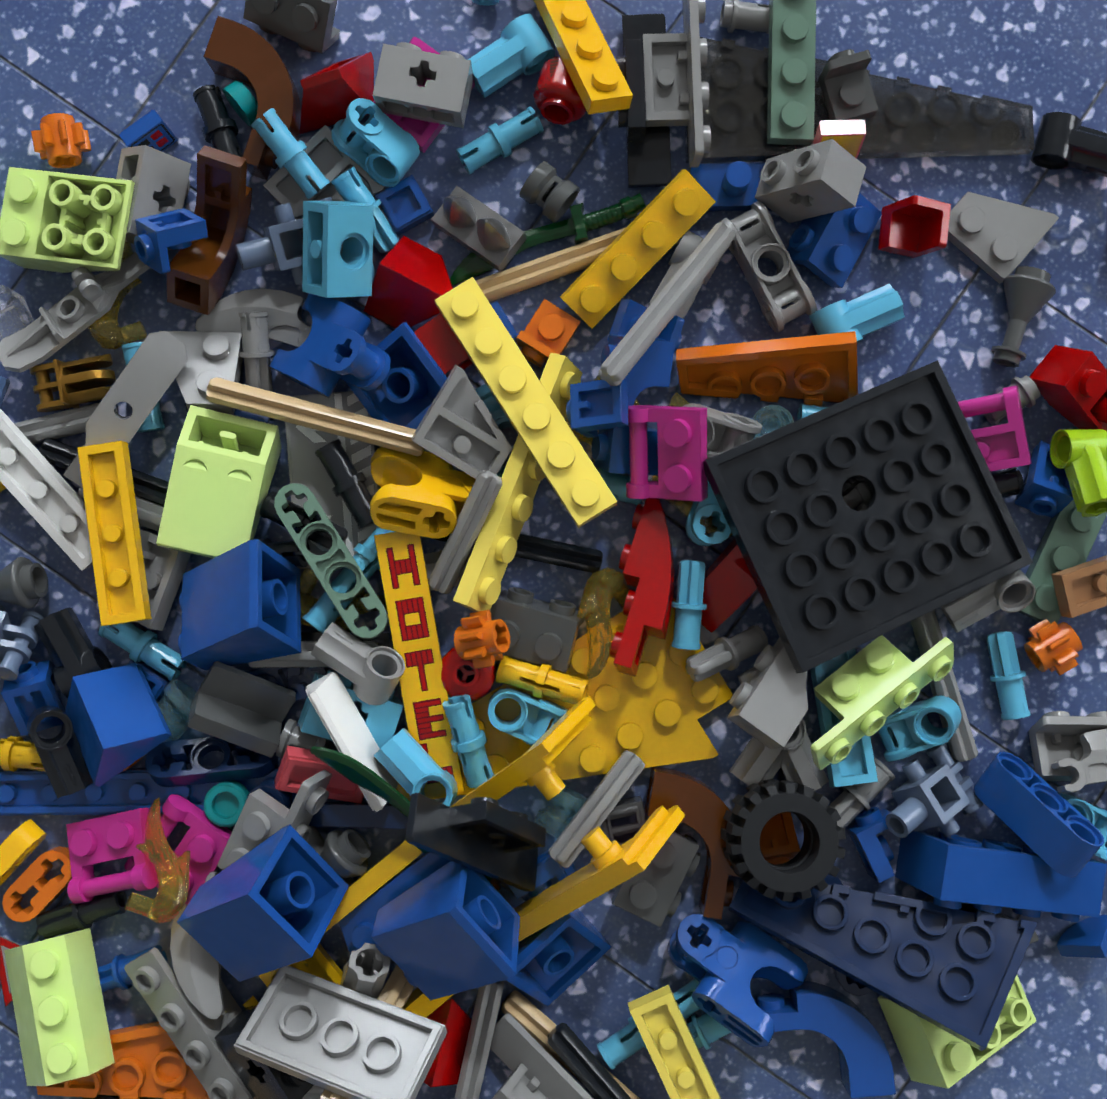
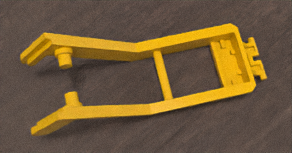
(608, 868)

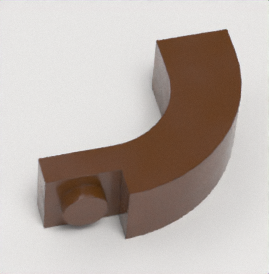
(249, 58)
(223, 199)
(704, 814)

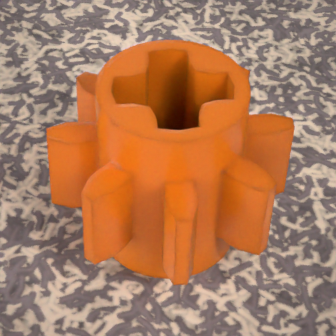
(61, 140)
(482, 639)
(1053, 646)

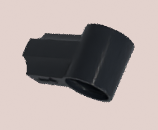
(1066, 144)
(69, 648)
(61, 754)

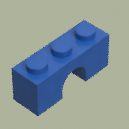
(612, 445)

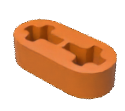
(35, 877)

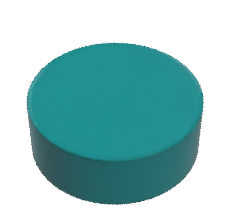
(241, 101)
(225, 802)

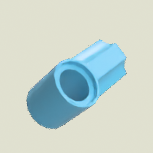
(517, 51)
(863, 314)
(414, 766)

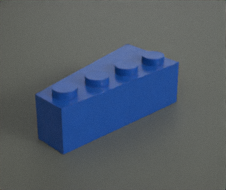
(997, 876)

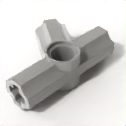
(794, 760)

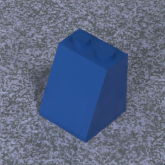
(240, 608)
(266, 906)
(450, 932)

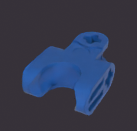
(334, 350)
(725, 968)

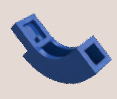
(862, 1053)

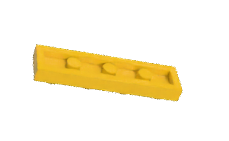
(586, 55)
(638, 248)
(114, 533)

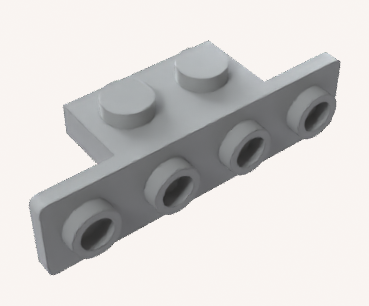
(674, 80)
(265, 816)
(187, 1026)
(533, 1069)

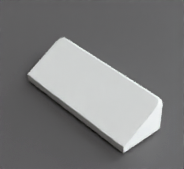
(347, 729)

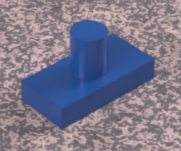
(729, 184)

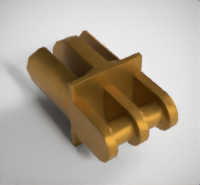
(71, 379)

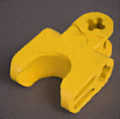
(417, 493)

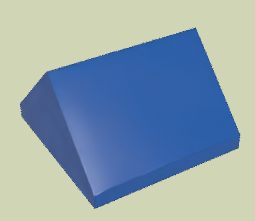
(410, 384)
(114, 719)
(557, 956)

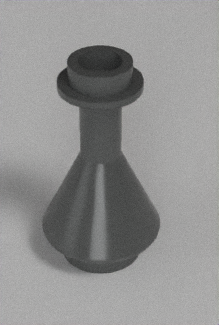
(1025, 296)
(23, 583)
(346, 853)

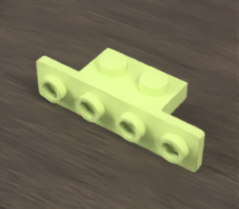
(871, 689)

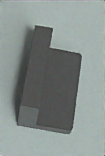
(241, 708)

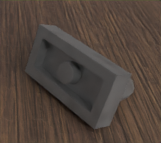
(478, 228)

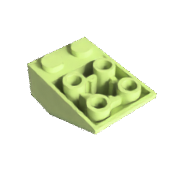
(64, 220)
(218, 482)
(940, 1057)

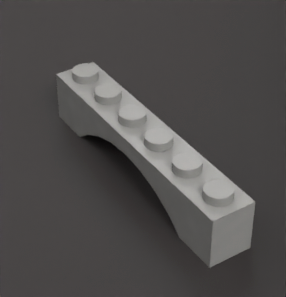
(774, 698)

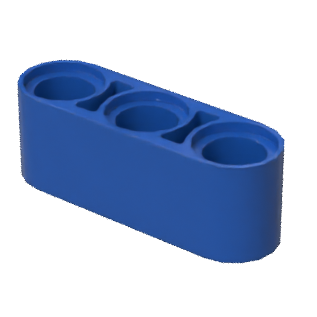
(1038, 814)

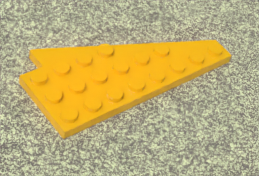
(642, 714)

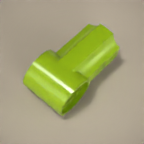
(1085, 463)

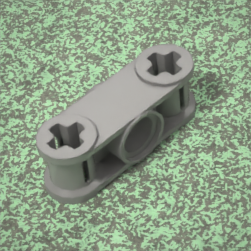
(774, 291)

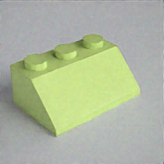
(59, 1008)

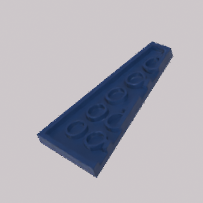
(920, 955)

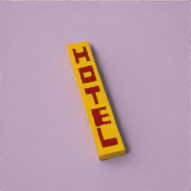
(417, 641)

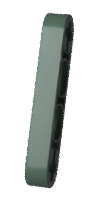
(328, 563)

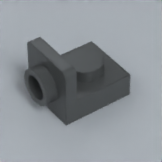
(848, 86)

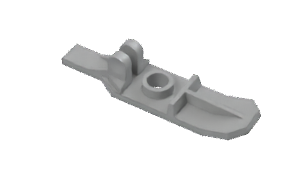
(57, 326)
(141, 386)

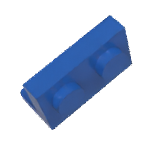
(834, 241)

